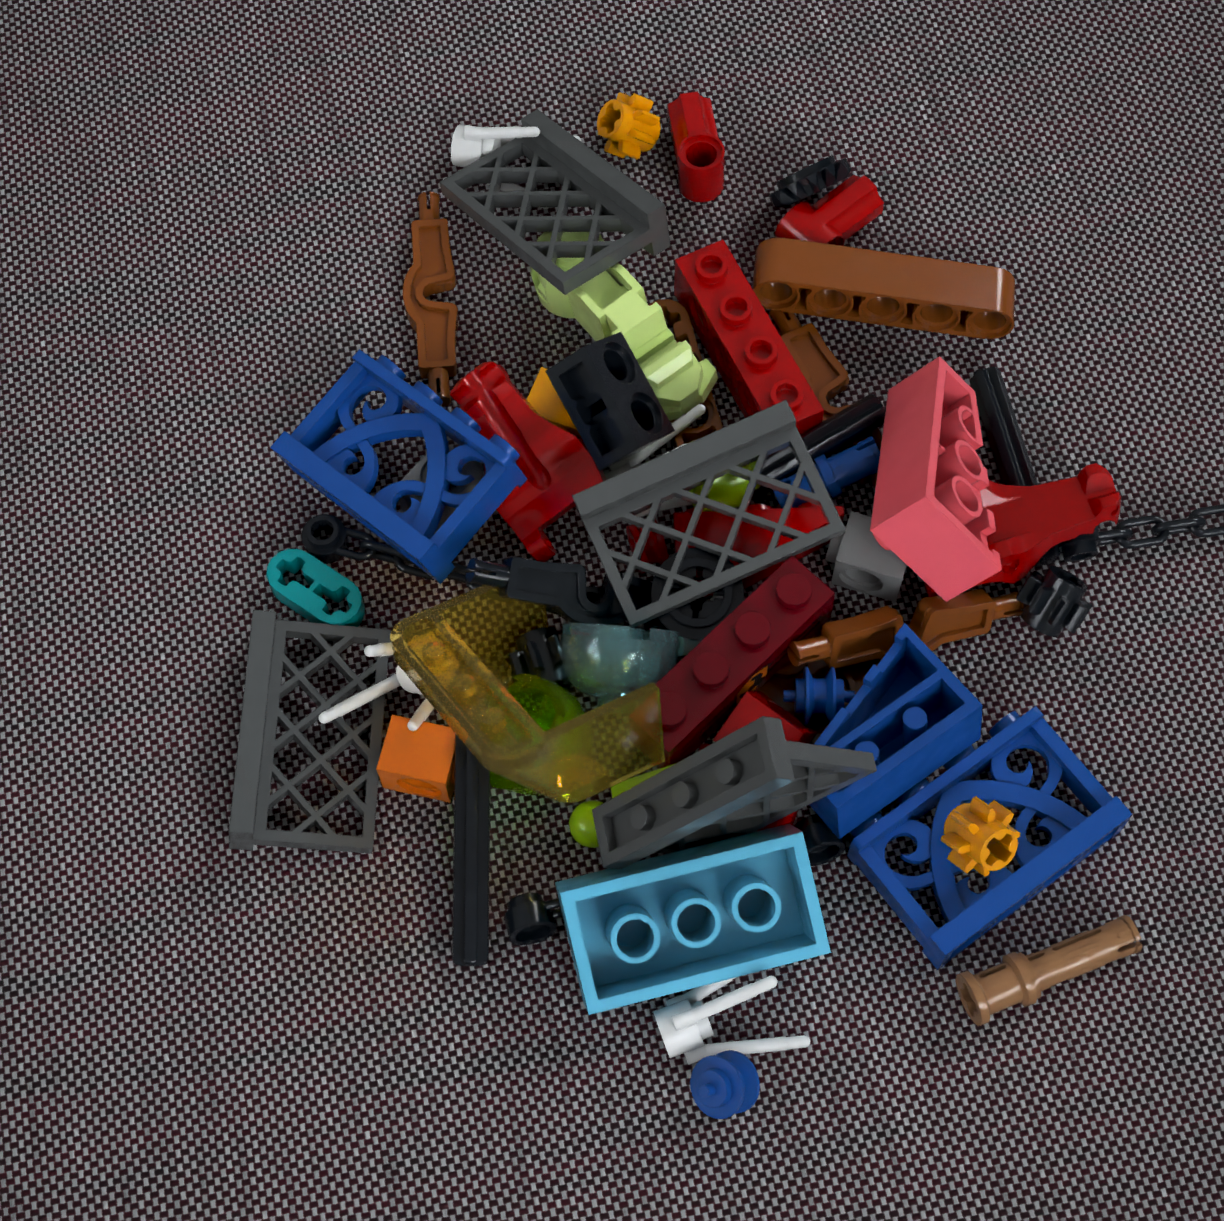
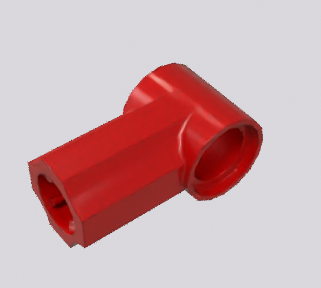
(696, 147)
(834, 215)

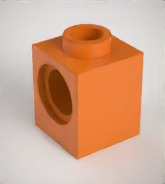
(418, 760)

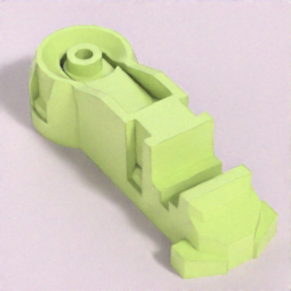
(618, 304)

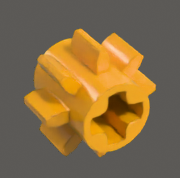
(628, 125)
(980, 836)

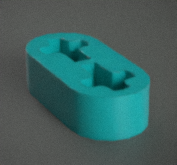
(322, 581)

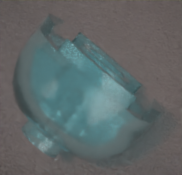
(615, 658)

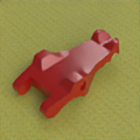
(550, 456)
(1044, 515)

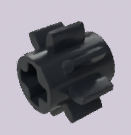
(1054, 601)
(539, 656)

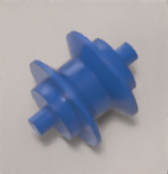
(818, 695)
(724, 1084)

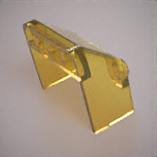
(460, 667)

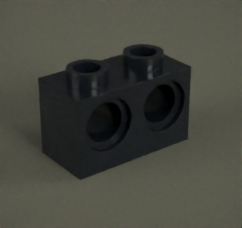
(609, 400)

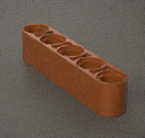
(884, 288)

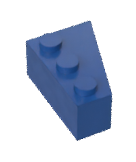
(910, 719)

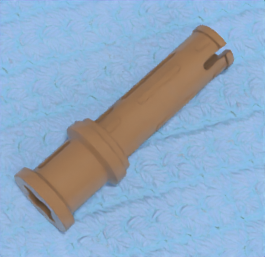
(1024, 977)

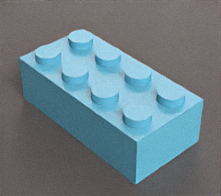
(692, 918)

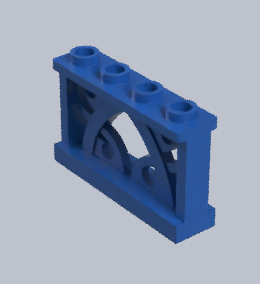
(412, 531)
(972, 914)

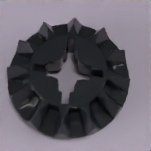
(809, 181)
(712, 611)

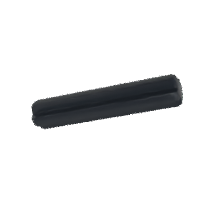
(826, 438)

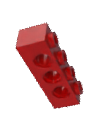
(741, 336)

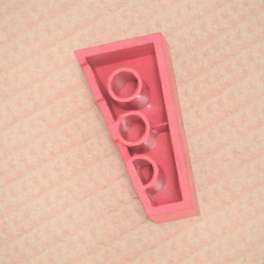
(932, 482)

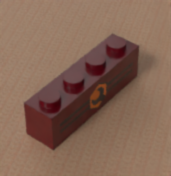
(739, 656)

